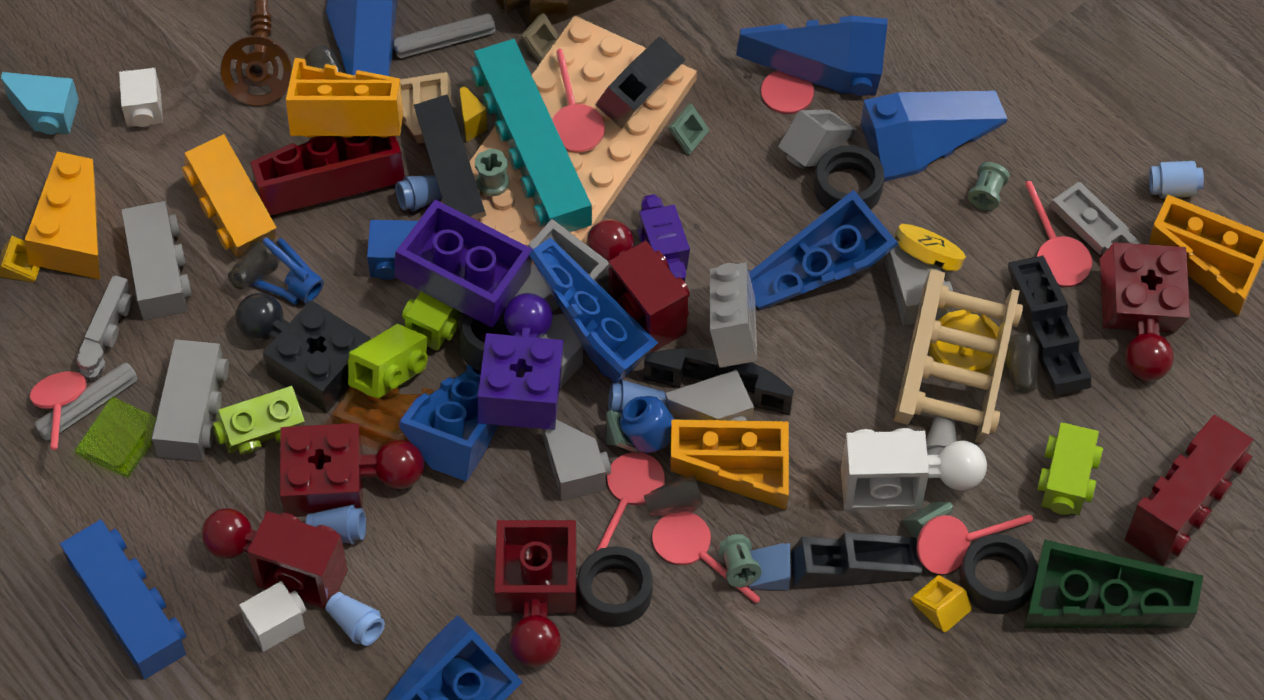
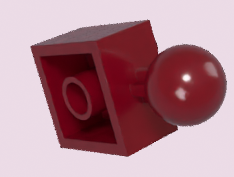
(642, 282)
(1148, 293)
(326, 467)
(281, 550)
(533, 589)

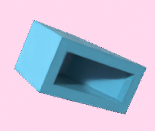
(43, 100)

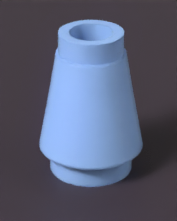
(356, 619)

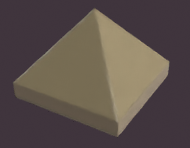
(540, 37)

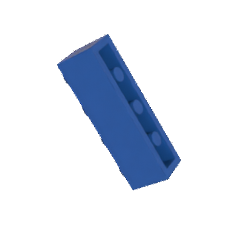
(124, 599)

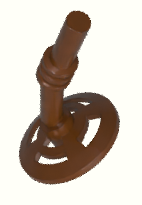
(257, 62)

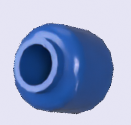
(647, 423)

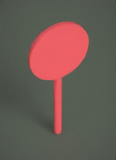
(786, 93)
(577, 124)
(1065, 255)
(55, 392)
(629, 480)
(685, 540)
(946, 540)

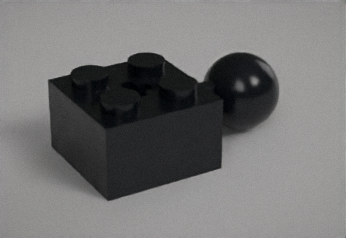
(305, 353)

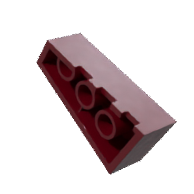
(326, 170)
(1188, 489)

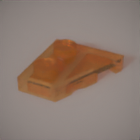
(376, 417)

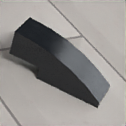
(854, 560)

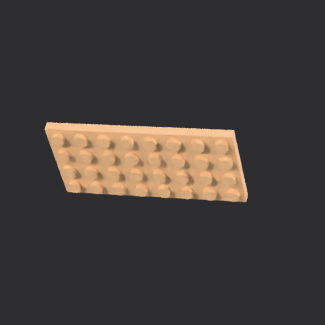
(593, 63)

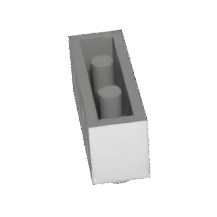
(156, 260)
(733, 314)
(190, 400)

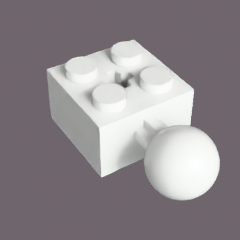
(894, 469)

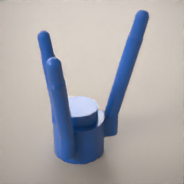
(301, 280)

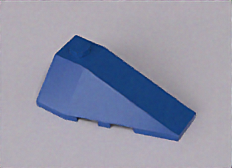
(364, 33)
(834, 55)
(920, 127)
(828, 249)
(600, 323)
(448, 427)
(456, 667)

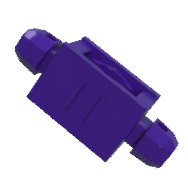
(664, 232)

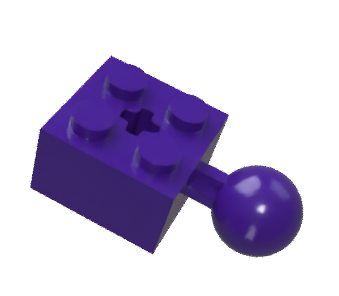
(521, 370)

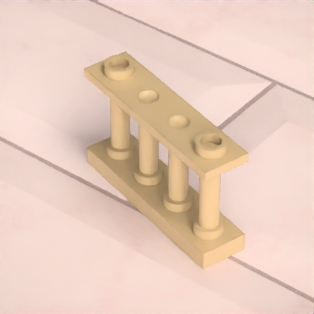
(921, 366)

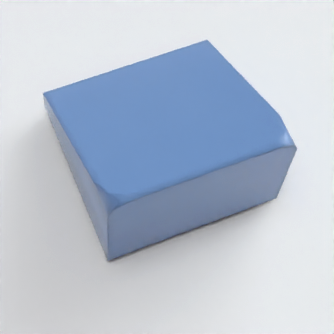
(774, 567)

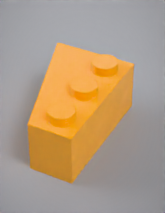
(342, 103)
(227, 195)
(65, 220)
(1219, 251)
(735, 456)

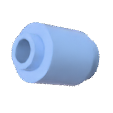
(1175, 179)

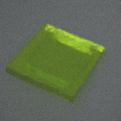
(118, 437)

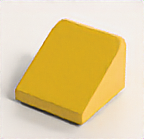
(473, 114)
(14, 262)
(942, 602)

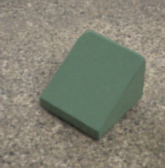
(918, 519)

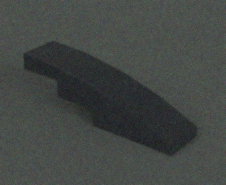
(449, 156)
(1048, 322)

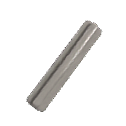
(444, 35)
(90, 399)

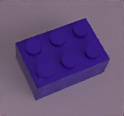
(463, 263)

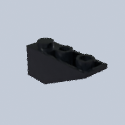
(639, 81)

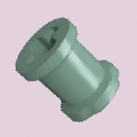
(492, 172)
(988, 186)
(739, 560)

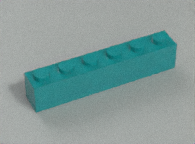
(531, 137)

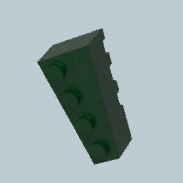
(1108, 591)

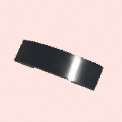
(673, 364)

